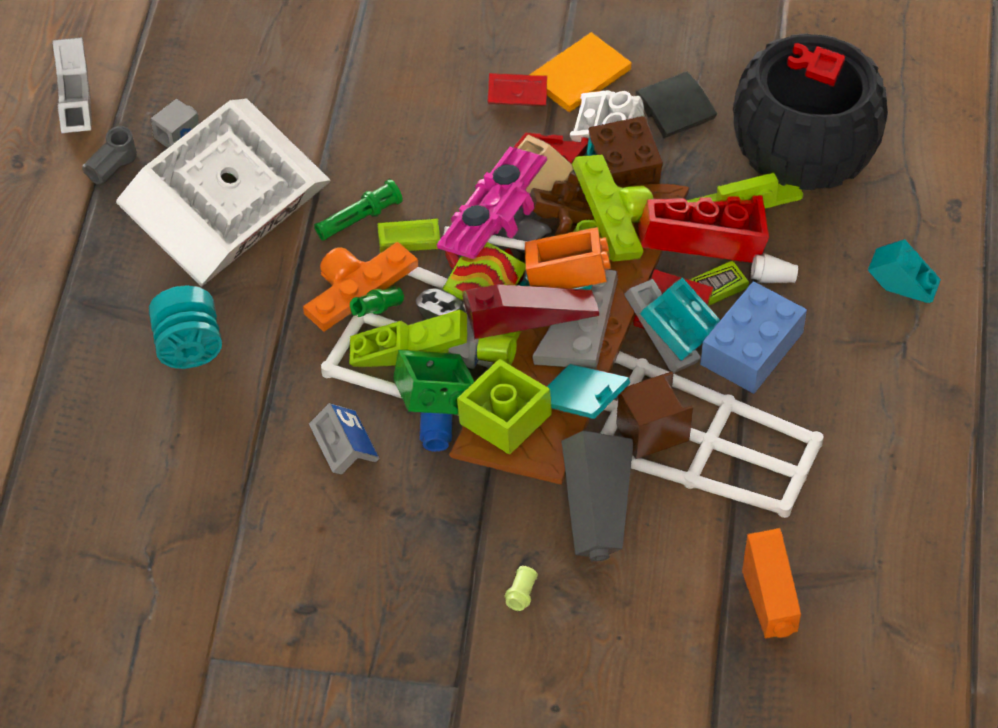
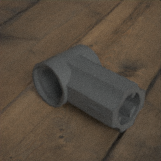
(116, 151)

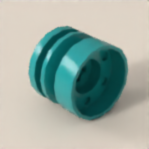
(185, 327)

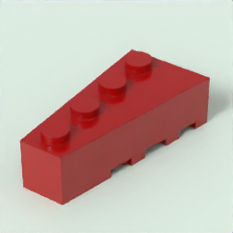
(706, 227)

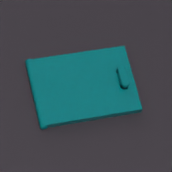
(585, 390)

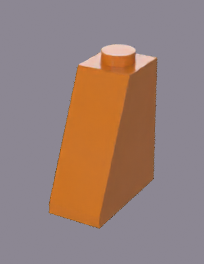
(771, 583)

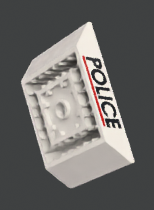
(212, 221)

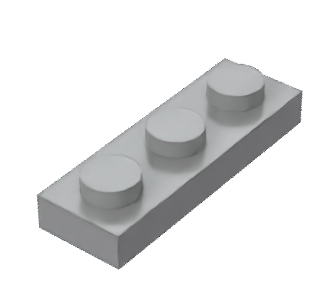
(640, 298)

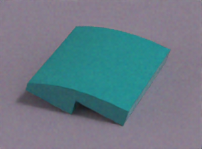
(680, 318)

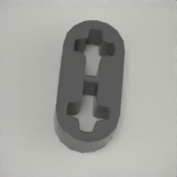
(436, 303)

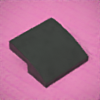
(676, 104)

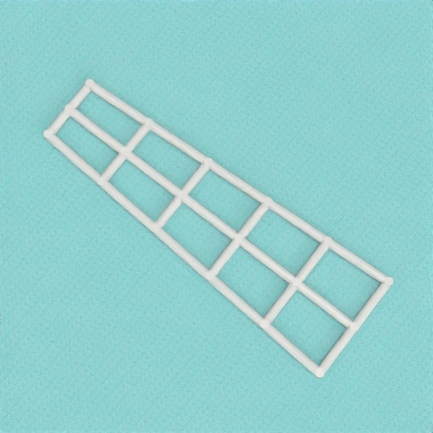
(641, 367)

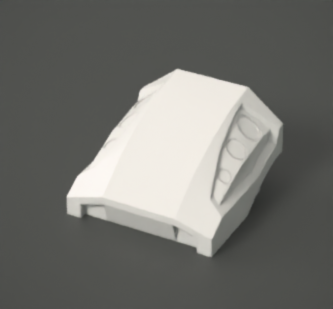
(605, 108)

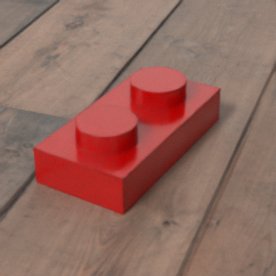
(517, 89)

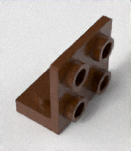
(628, 151)

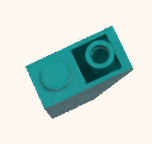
(904, 272)

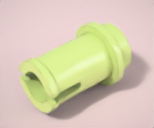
(518, 595)

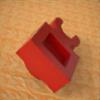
(821, 65)

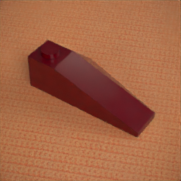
(514, 308)

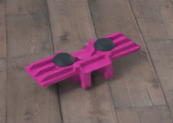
(493, 204)

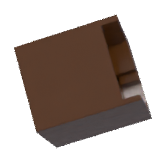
(653, 416)

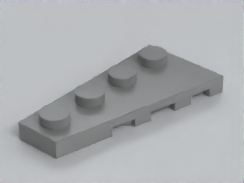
(579, 340)

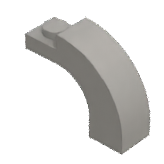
(73, 85)

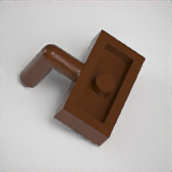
(569, 213)

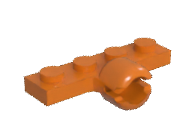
(355, 279)

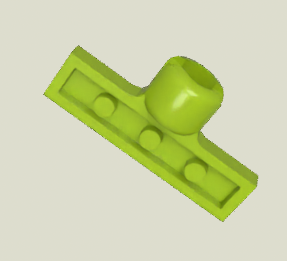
(612, 206)

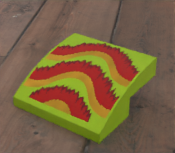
(489, 268)

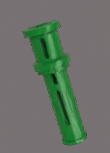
(370, 204)

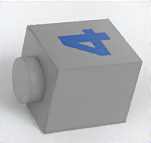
(174, 122)

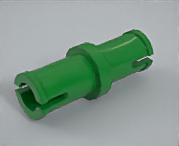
(376, 301)

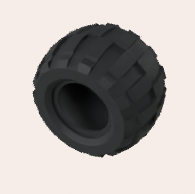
(805, 128)

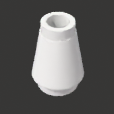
(773, 270)

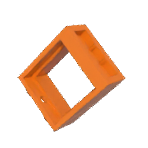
(568, 260)

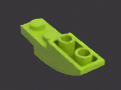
(381, 344)

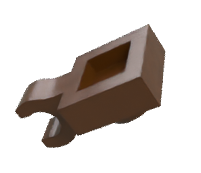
(569, 189)

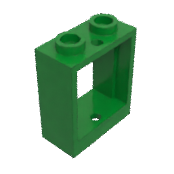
(422, 384)

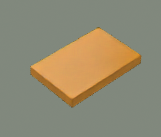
(581, 69)

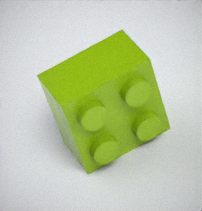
(504, 406)

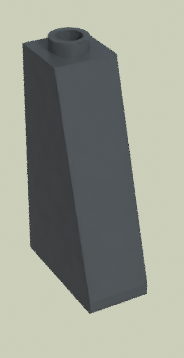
(597, 491)

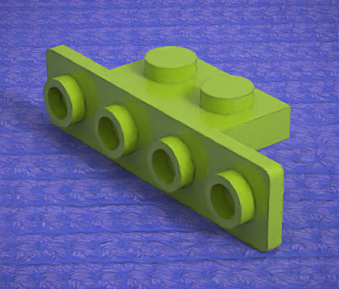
(766, 185)

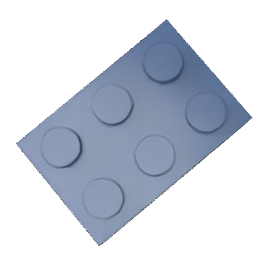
(753, 337)

